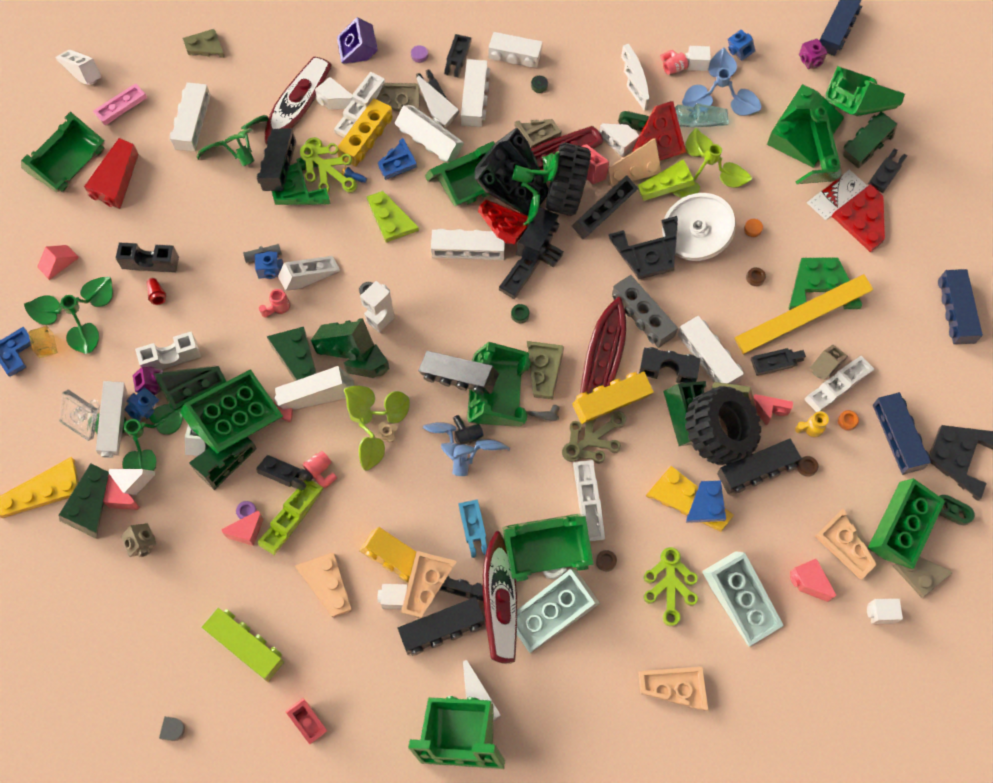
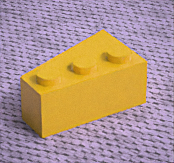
(390, 553)

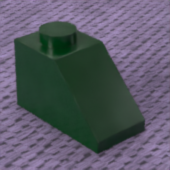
(373, 366)

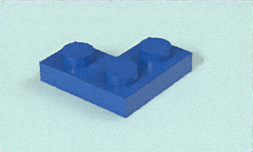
(9, 350)

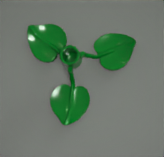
(243, 154)
(526, 175)
(85, 336)
(167, 422)

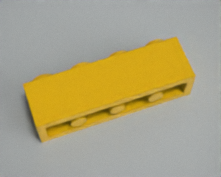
(613, 397)

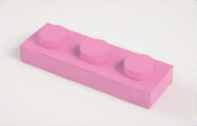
(120, 104)

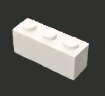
(515, 50)

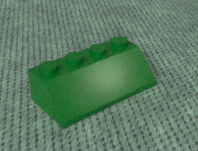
(906, 523)

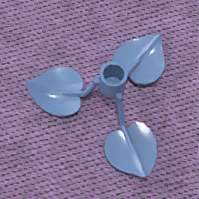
(723, 67)
(459, 452)

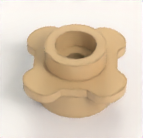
(388, 437)

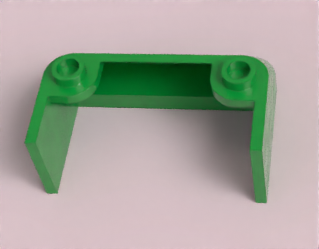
(823, 140)

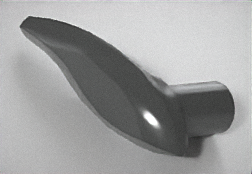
(546, 415)

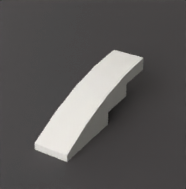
(636, 78)
(360, 100)
(839, 384)
(589, 498)

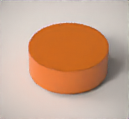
(753, 227)
(848, 420)

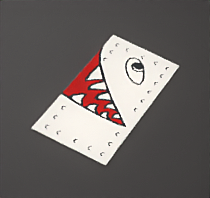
(836, 194)

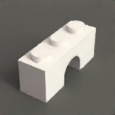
(379, 306)
(182, 350)

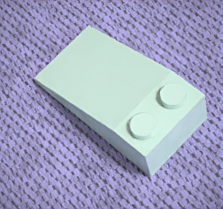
(743, 597)
(554, 610)

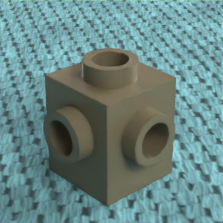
(138, 540)

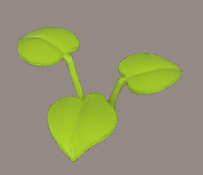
(731, 175)
(358, 403)

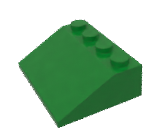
(796, 137)
(231, 411)

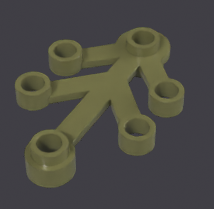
(592, 439)

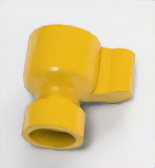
(815, 424)

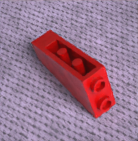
(113, 174)

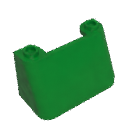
(860, 93)
(63, 154)
(503, 403)
(547, 545)

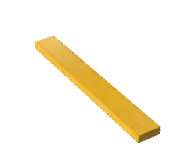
(803, 314)

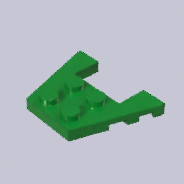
(295, 189)
(819, 276)

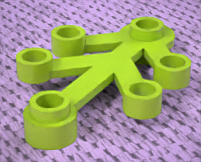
(325, 166)
(671, 582)

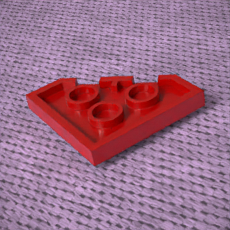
(665, 129)
(864, 217)
(503, 221)

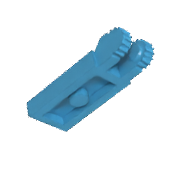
(473, 525)

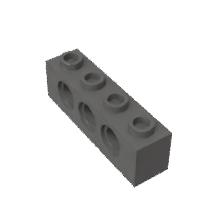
(654, 314)

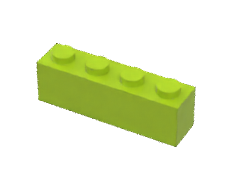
(243, 644)

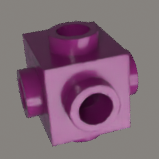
(812, 53)
(145, 378)

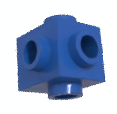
(741, 45)
(268, 265)
(141, 404)

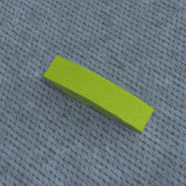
(290, 517)

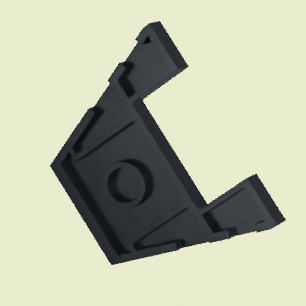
(652, 256)
(953, 454)

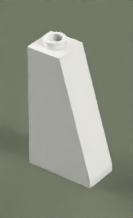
(314, 389)
(111, 418)

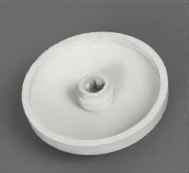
(703, 227)

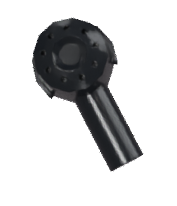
(467, 434)

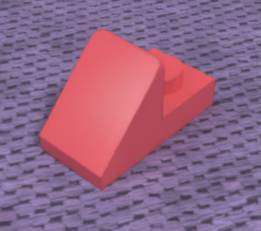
(767, 405)
(306, 721)

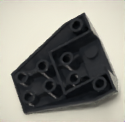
(497, 167)

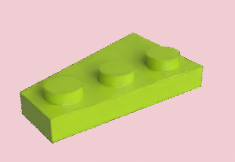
(667, 181)
(389, 217)

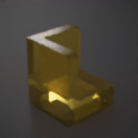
(43, 342)

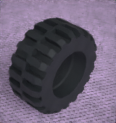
(569, 182)
(707, 432)

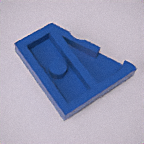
(397, 161)
(708, 503)

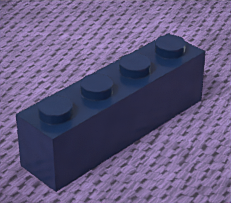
(839, 25)
(960, 307)
(901, 433)

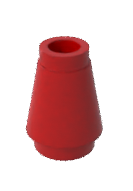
(155, 292)

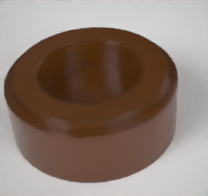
(756, 276)
(808, 466)
(606, 560)

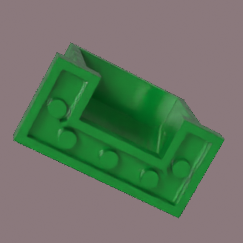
(459, 176)
(458, 734)

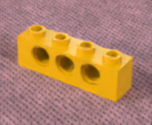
(365, 131)

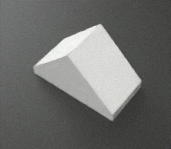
(131, 480)

